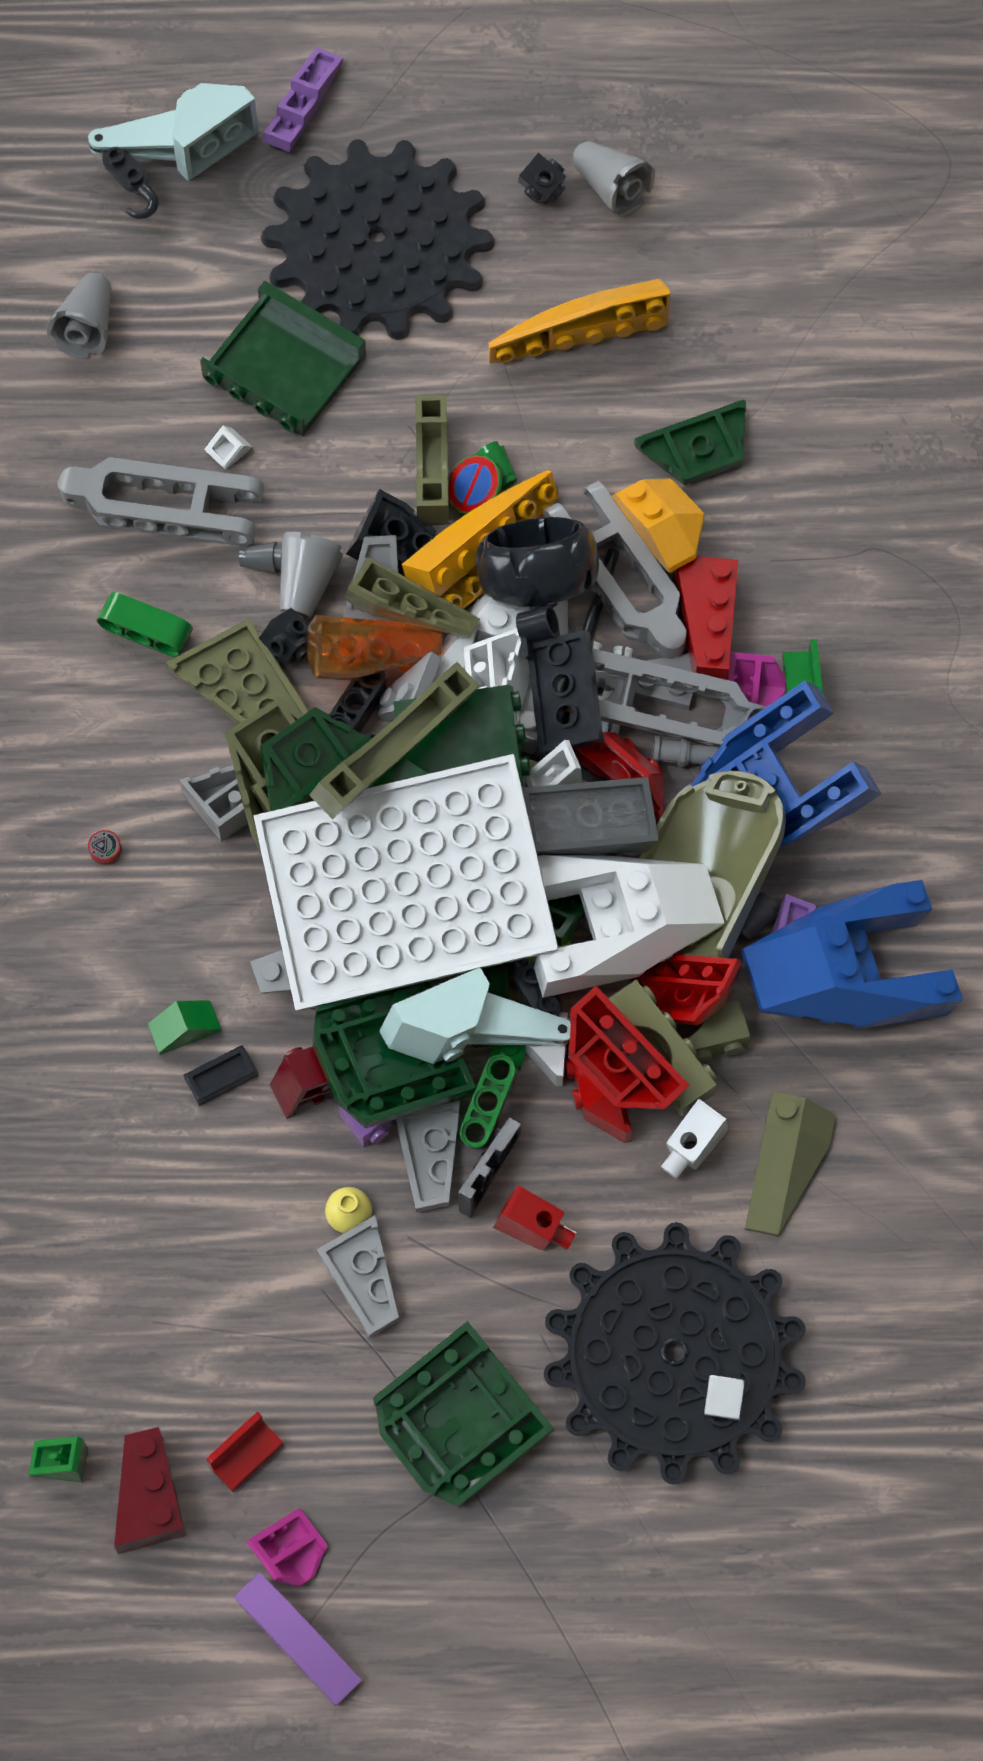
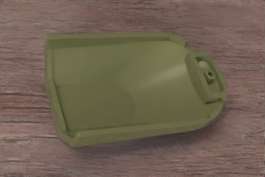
(733, 828)

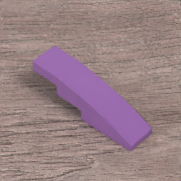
(303, 99)
(297, 1638)

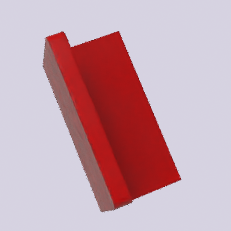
(244, 1452)

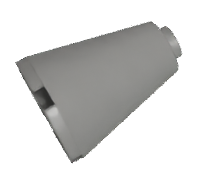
(614, 176)
(83, 318)
(306, 571)

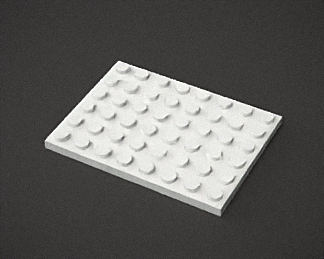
(406, 883)

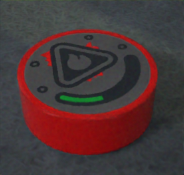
(104, 847)

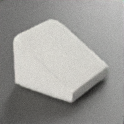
(227, 447)
(724, 1397)

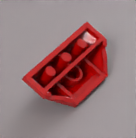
(620, 759)
(691, 986)
(619, 1056)
(596, 1107)

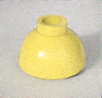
(347, 1208)

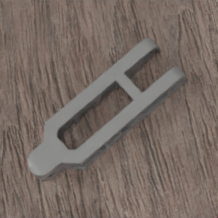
(87, 484)
(658, 626)
(737, 706)

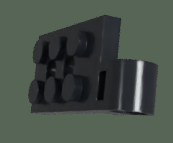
(549, 661)

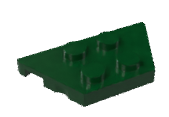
(699, 444)
(305, 755)

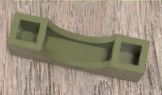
(431, 458)
(639, 1008)
(719, 1034)

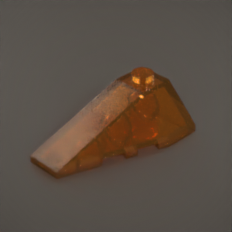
(360, 647)

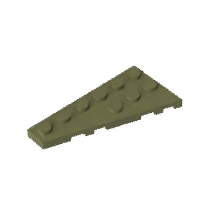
(235, 673)

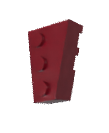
(299, 1080)
(147, 1494)

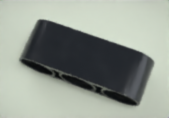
(359, 693)

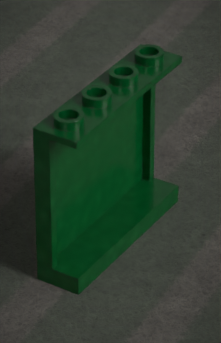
(285, 360)
(474, 733)

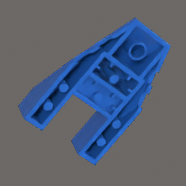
(755, 748)
(828, 971)

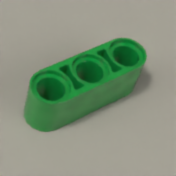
(144, 624)
(488, 1084)

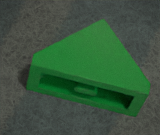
(183, 1024)
(59, 1459)

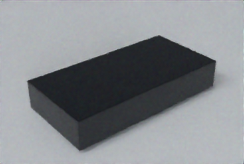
(220, 1075)

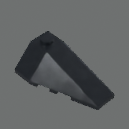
(392, 517)

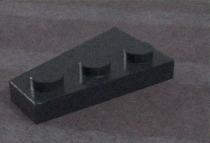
(488, 1166)

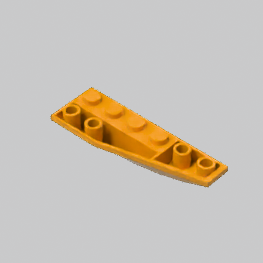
(586, 320)
(449, 559)

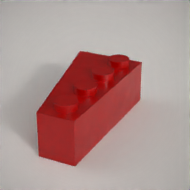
(707, 612)

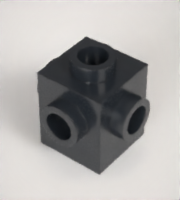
(539, 169)
(286, 637)

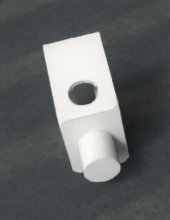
(700, 1126)

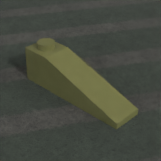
(397, 598)
(791, 1149)

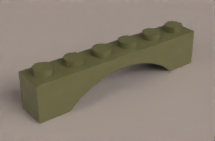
(394, 741)

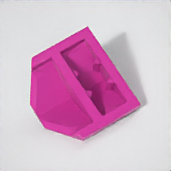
(757, 677)
(290, 1549)

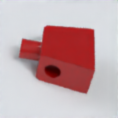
(521, 1216)

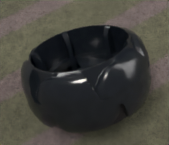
(537, 562)

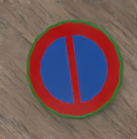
(473, 483)

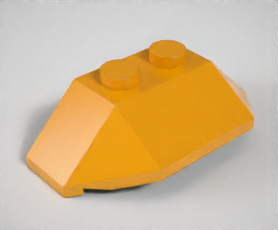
(663, 519)

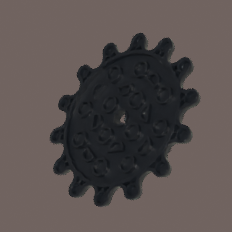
(387, 279)
(662, 1301)

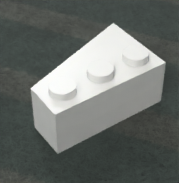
(498, 663)

